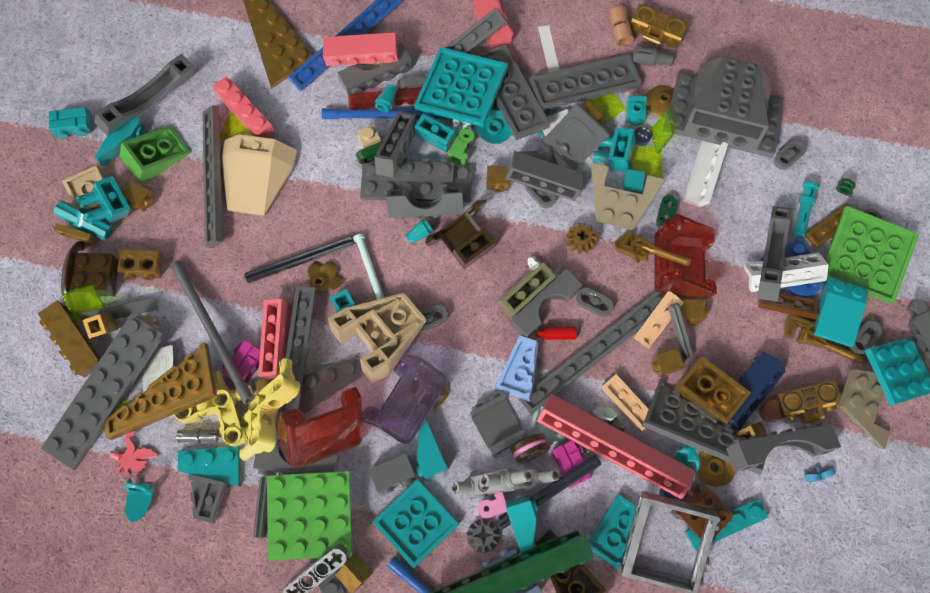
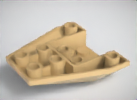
(254, 172)

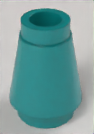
(386, 98)
(419, 231)

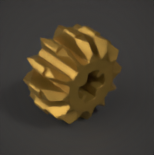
(588, 236)

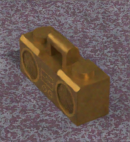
(658, 27)

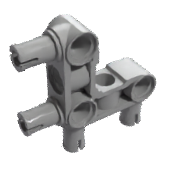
(504, 481)

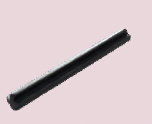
(298, 259)
(557, 486)

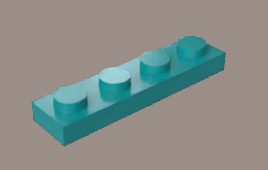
(742, 518)

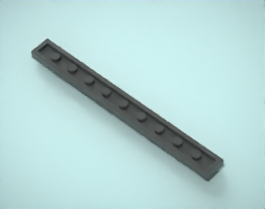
(592, 353)

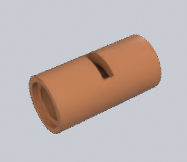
(621, 26)

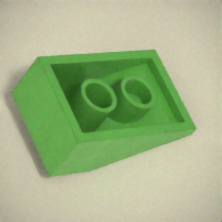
(153, 153)

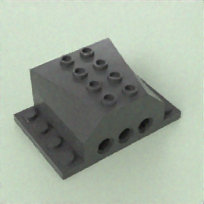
(729, 105)

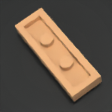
(657, 320)
(626, 401)

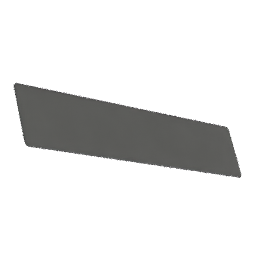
(124, 310)

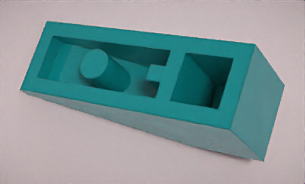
(111, 145)
(428, 454)
(523, 520)

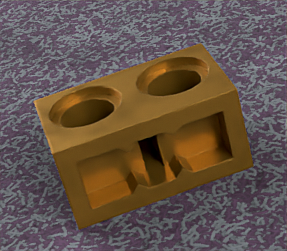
(141, 260)

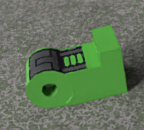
(462, 143)

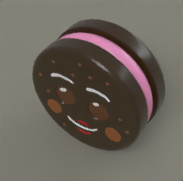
(530, 448)

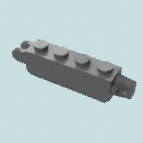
(920, 326)

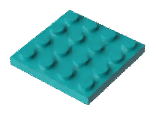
(461, 86)

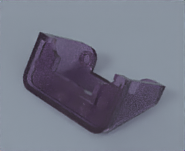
(408, 401)

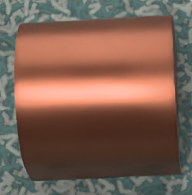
(770, 411)

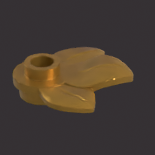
(324, 274)

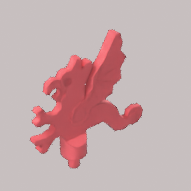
(128, 459)

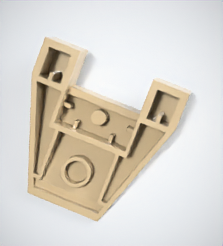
(385, 328)

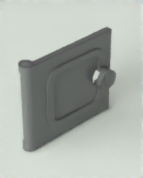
(576, 134)

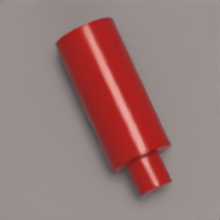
(558, 333)

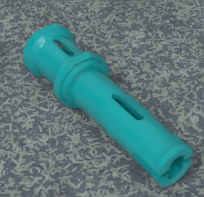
(806, 202)

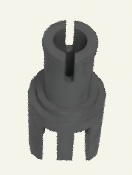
(650, 56)

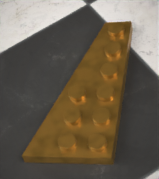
(277, 43)
(171, 393)

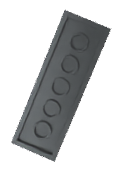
(585, 82)
(515, 97)

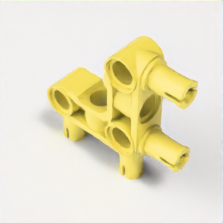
(263, 408)
(227, 412)

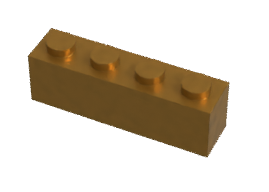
(70, 338)

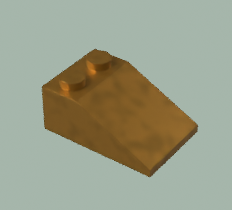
(712, 390)

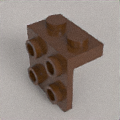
(703, 496)

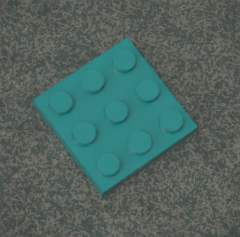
(899, 370)
(415, 523)

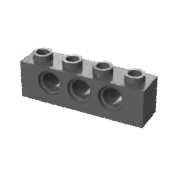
(395, 144)

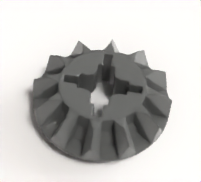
(491, 541)

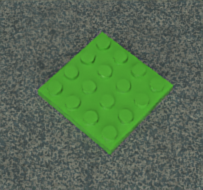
(870, 253)
(308, 514)

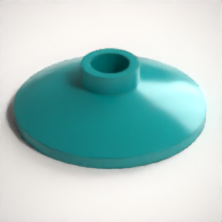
(494, 120)

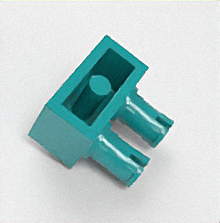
(621, 151)
(109, 198)

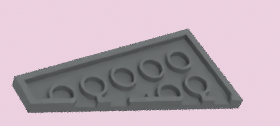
(689, 424)

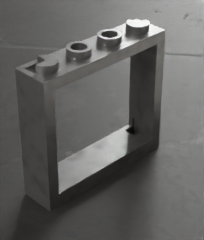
(662, 579)

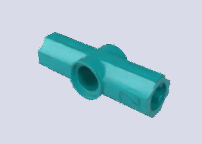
(78, 219)

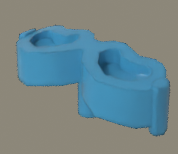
(819, 476)

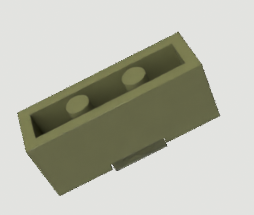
(525, 289)

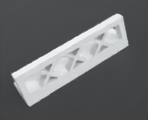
(705, 173)
(792, 275)

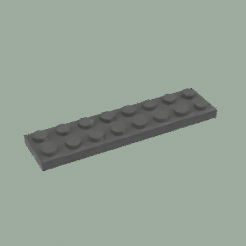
(102, 391)

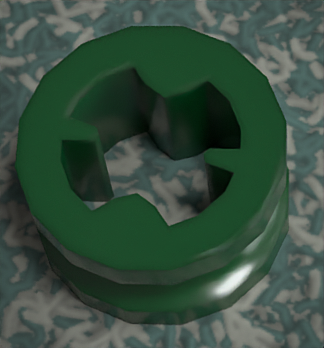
(845, 186)

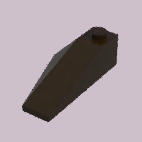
(576, 579)

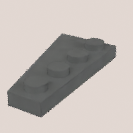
(326, 382)

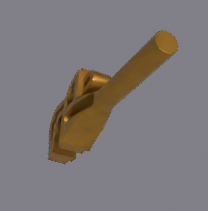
(641, 248)
(807, 336)

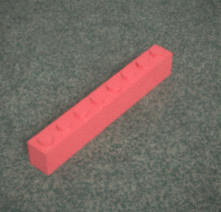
(616, 446)

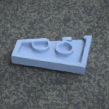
(519, 370)

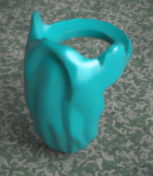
(682, 453)
(137, 500)

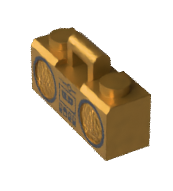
(816, 397)

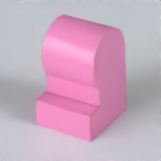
(492, 508)

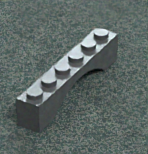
(122, 111)
(774, 254)
(753, 452)

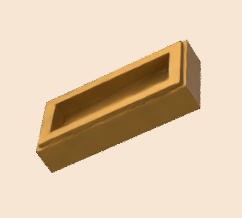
(75, 234)

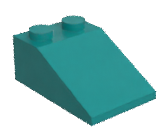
(840, 311)

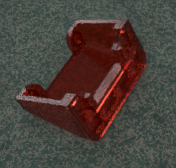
(689, 240)
(322, 435)

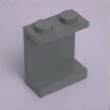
(497, 424)

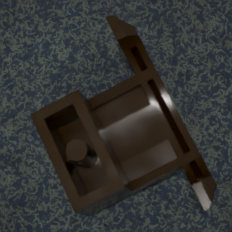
(465, 237)
(89, 269)

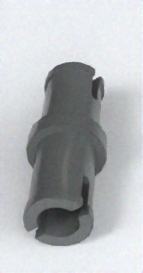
(197, 435)

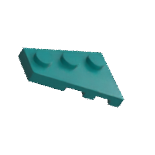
(212, 463)
(611, 533)

